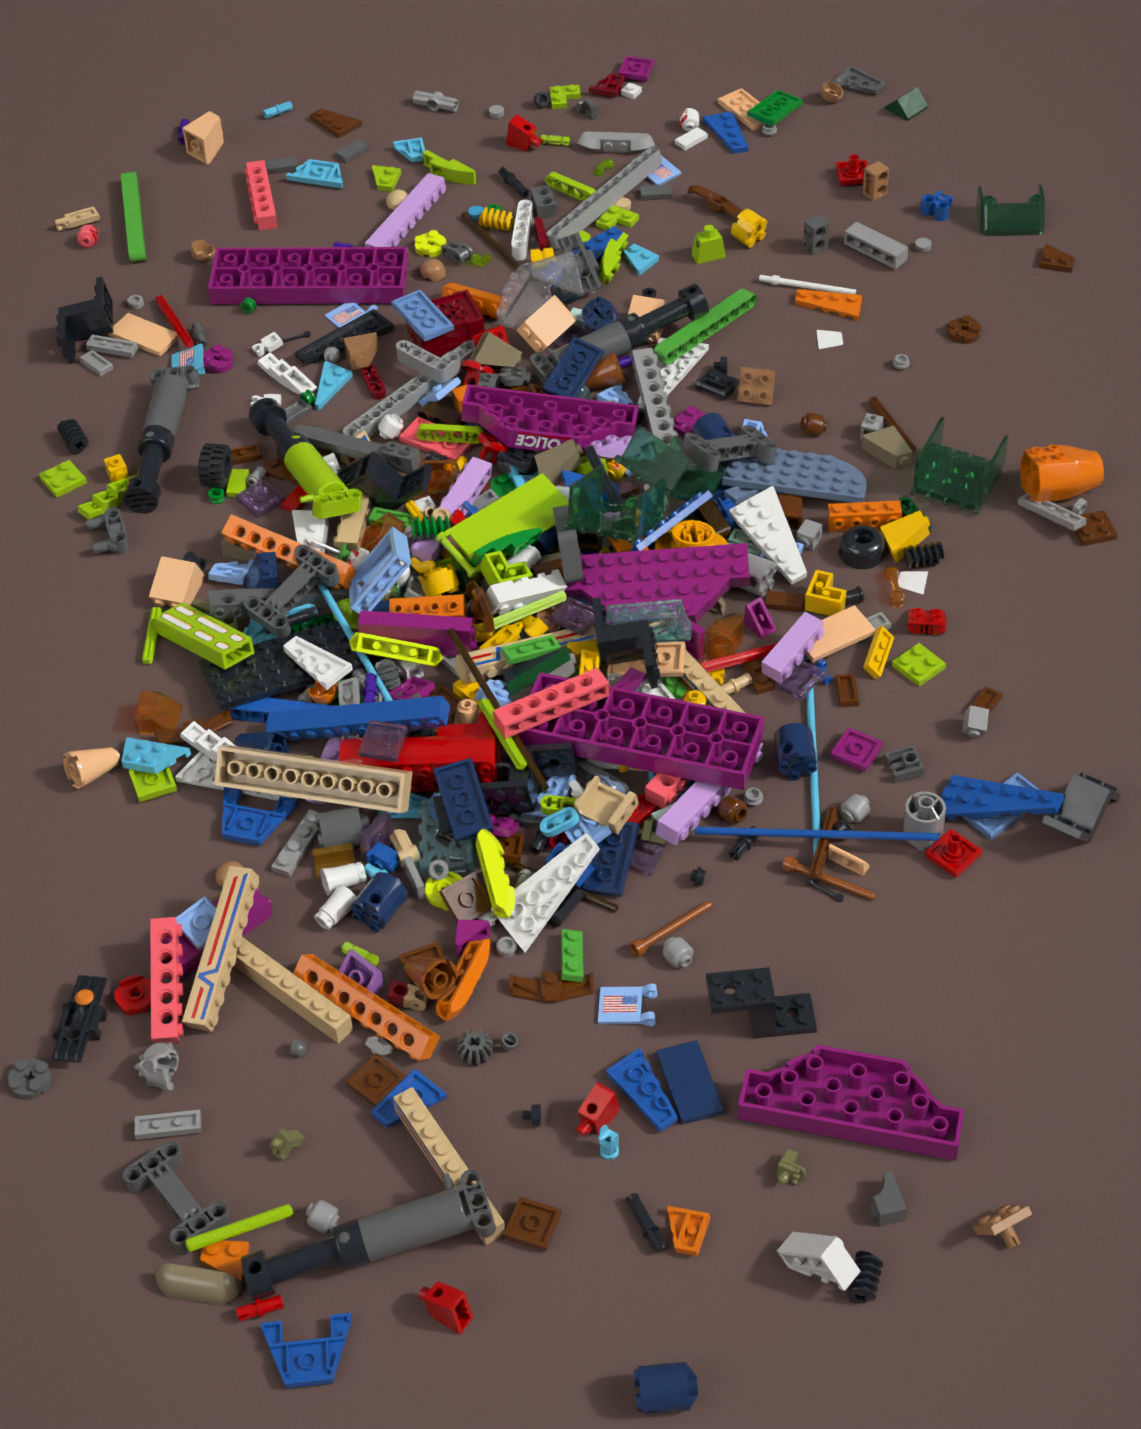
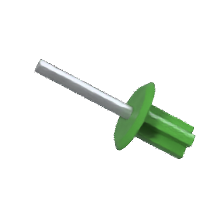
(342, 553)

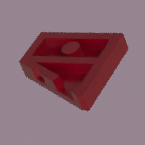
(608, 86)

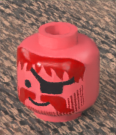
(88, 236)

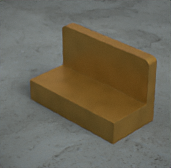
(332, 857)

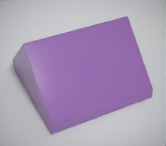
(362, 972)

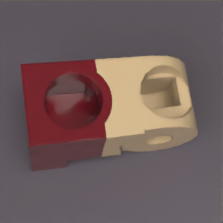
(406, 996)

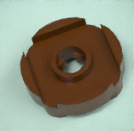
(964, 330)

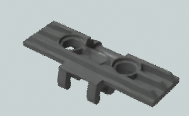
(585, 262)

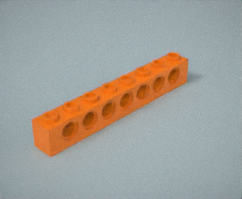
(236, 527)
(424, 1038)

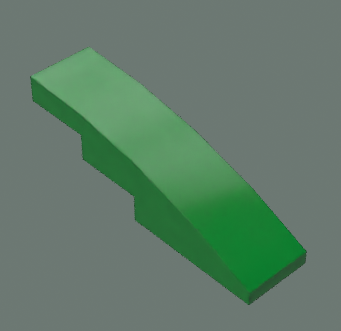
(510, 544)

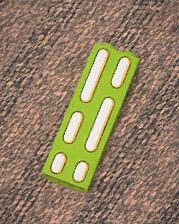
(204, 635)

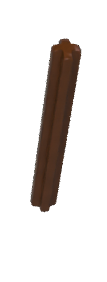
(889, 420)
(823, 844)

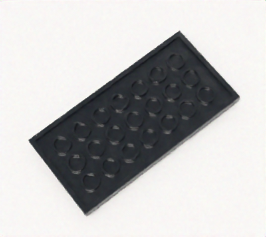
(271, 669)

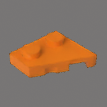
(688, 1229)
(225, 1257)

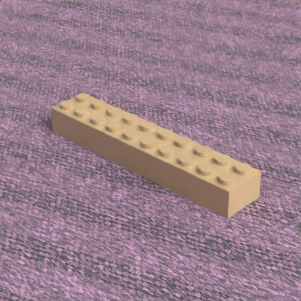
(313, 778)

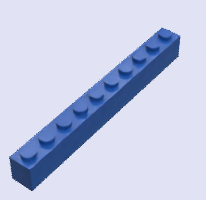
(354, 718)

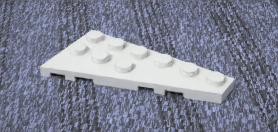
(677, 370)

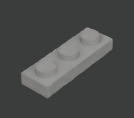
(112, 346)
(168, 1124)

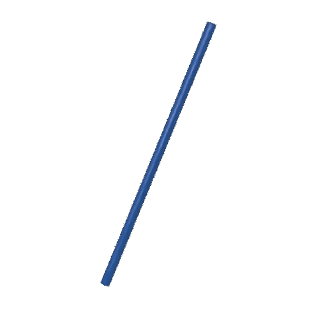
(816, 833)

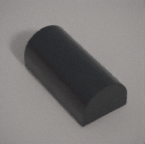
(566, 907)

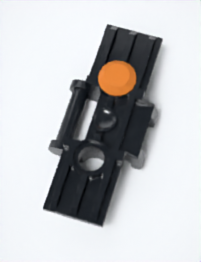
(87, 1015)

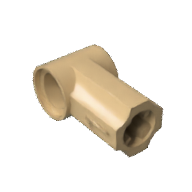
(404, 847)

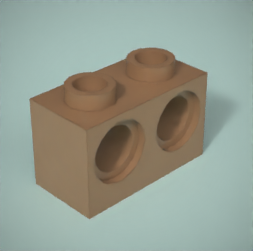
(875, 181)

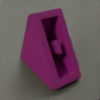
(758, 618)
(470, 931)

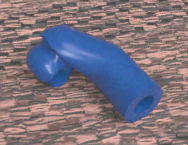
(821, 663)

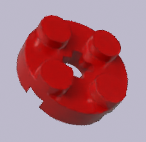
(124, 993)

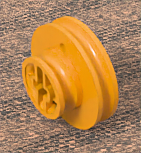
(689, 534)

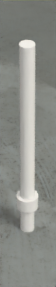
(776, 280)

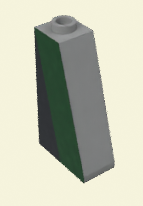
(523, 676)

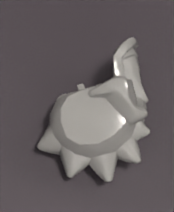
(158, 1065)

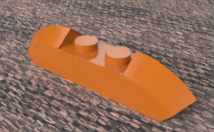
(469, 972)

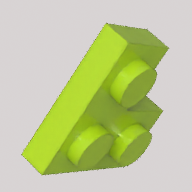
(560, 94)
(617, 215)

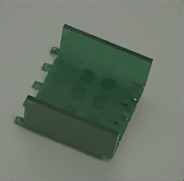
(655, 459)
(955, 475)
(619, 521)

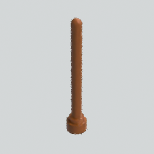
(791, 864)
(640, 946)

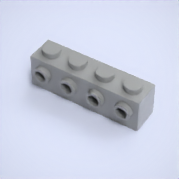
(876, 245)

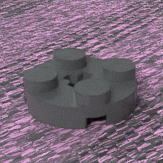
(514, 377)
(24, 1069)

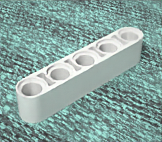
(522, 230)

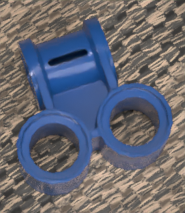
(937, 205)

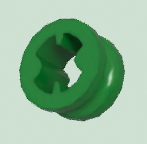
(248, 305)
(308, 396)
(216, 495)

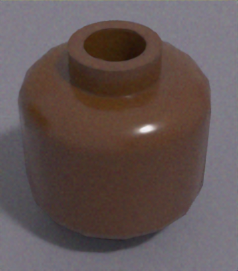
(813, 424)
(732, 810)

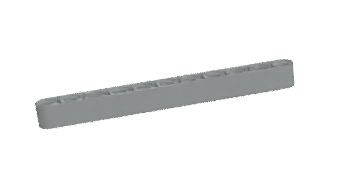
(606, 196)
(401, 399)

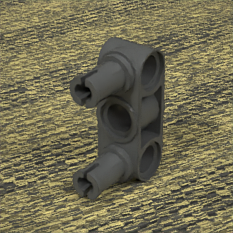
(116, 531)

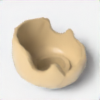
(395, 198)

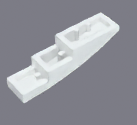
(286, 375)
(203, 740)

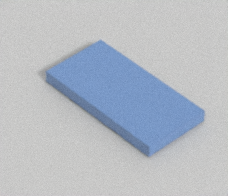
(422, 315)
(994, 826)

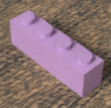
(793, 647)

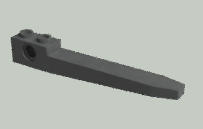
(398, 456)
(230, 602)

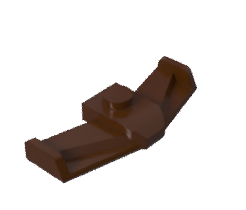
(715, 201)
(480, 606)
(214, 724)
(551, 987)

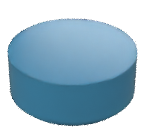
(475, 211)

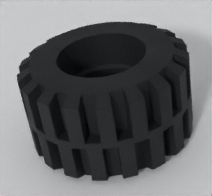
(215, 465)

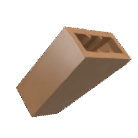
(361, 349)

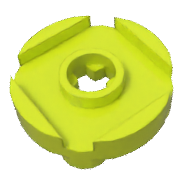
(429, 244)
(433, 887)

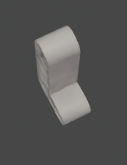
(426, 363)

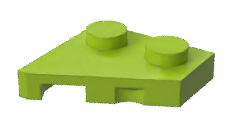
(386, 177)

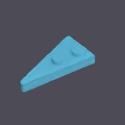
(331, 381)

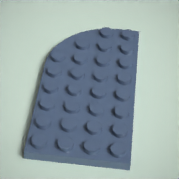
(799, 475)

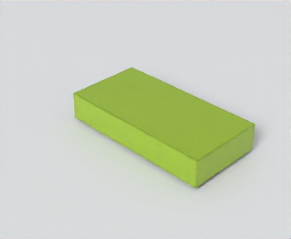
(237, 482)

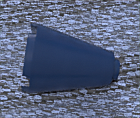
(266, 741)

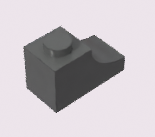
(888, 1204)

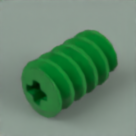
(429, 527)

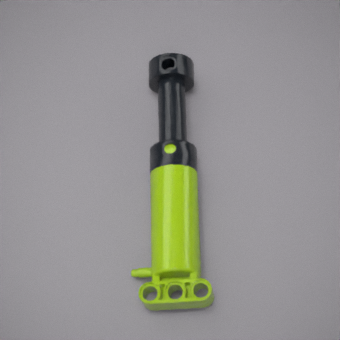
(305, 463)

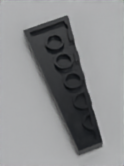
(365, 324)

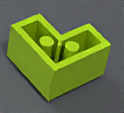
(497, 569)

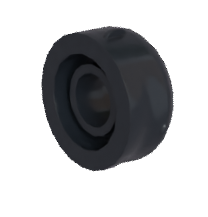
(862, 547)

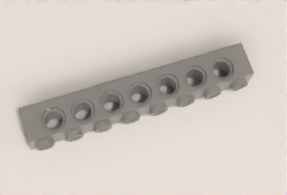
(652, 394)

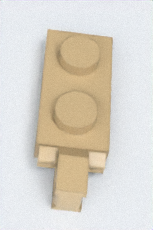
(77, 218)

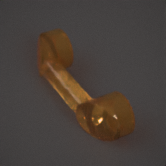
(897, 595)

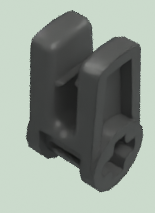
(457, 251)

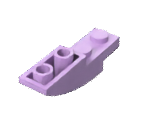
(611, 446)

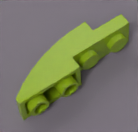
(449, 170)
(611, 257)

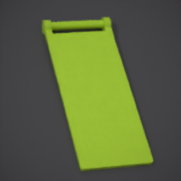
(519, 510)

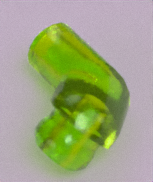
(601, 166)
(481, 261)

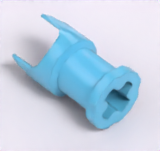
(608, 1143)

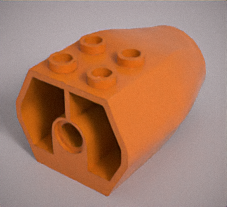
(1059, 472)

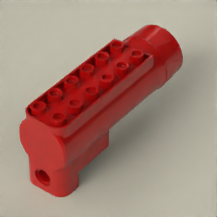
(426, 753)

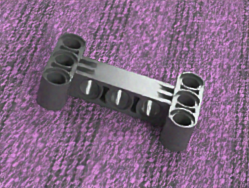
(748, 444)
(568, 546)
(292, 591)
(174, 1194)

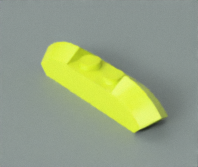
(395, 649)
(497, 882)

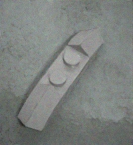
(616, 142)

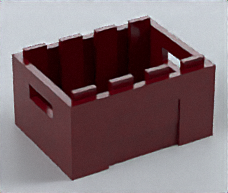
(465, 317)

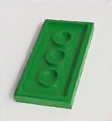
(775, 108)

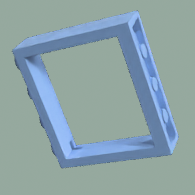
(379, 571)

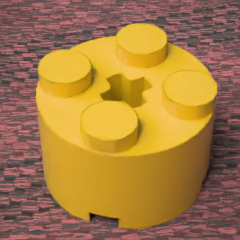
(749, 227)
(439, 581)

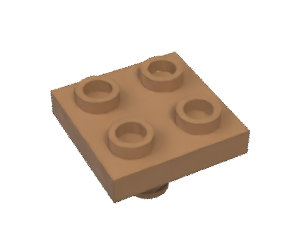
(756, 385)
(1002, 1223)

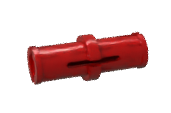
(259, 1307)

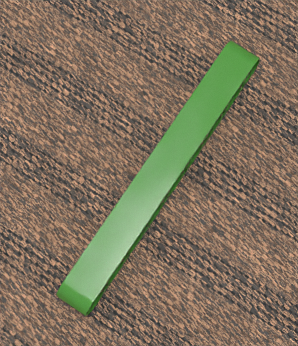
(133, 217)
(705, 326)

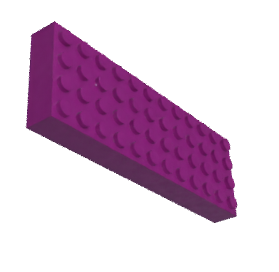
(309, 275)
(657, 735)

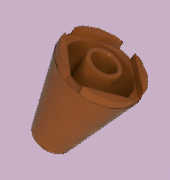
(606, 373)
(432, 975)

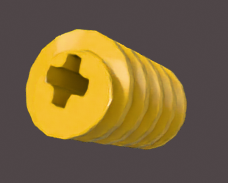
(496, 220)

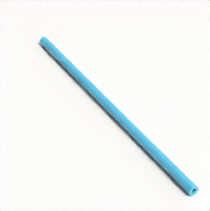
(349, 633)
(813, 776)

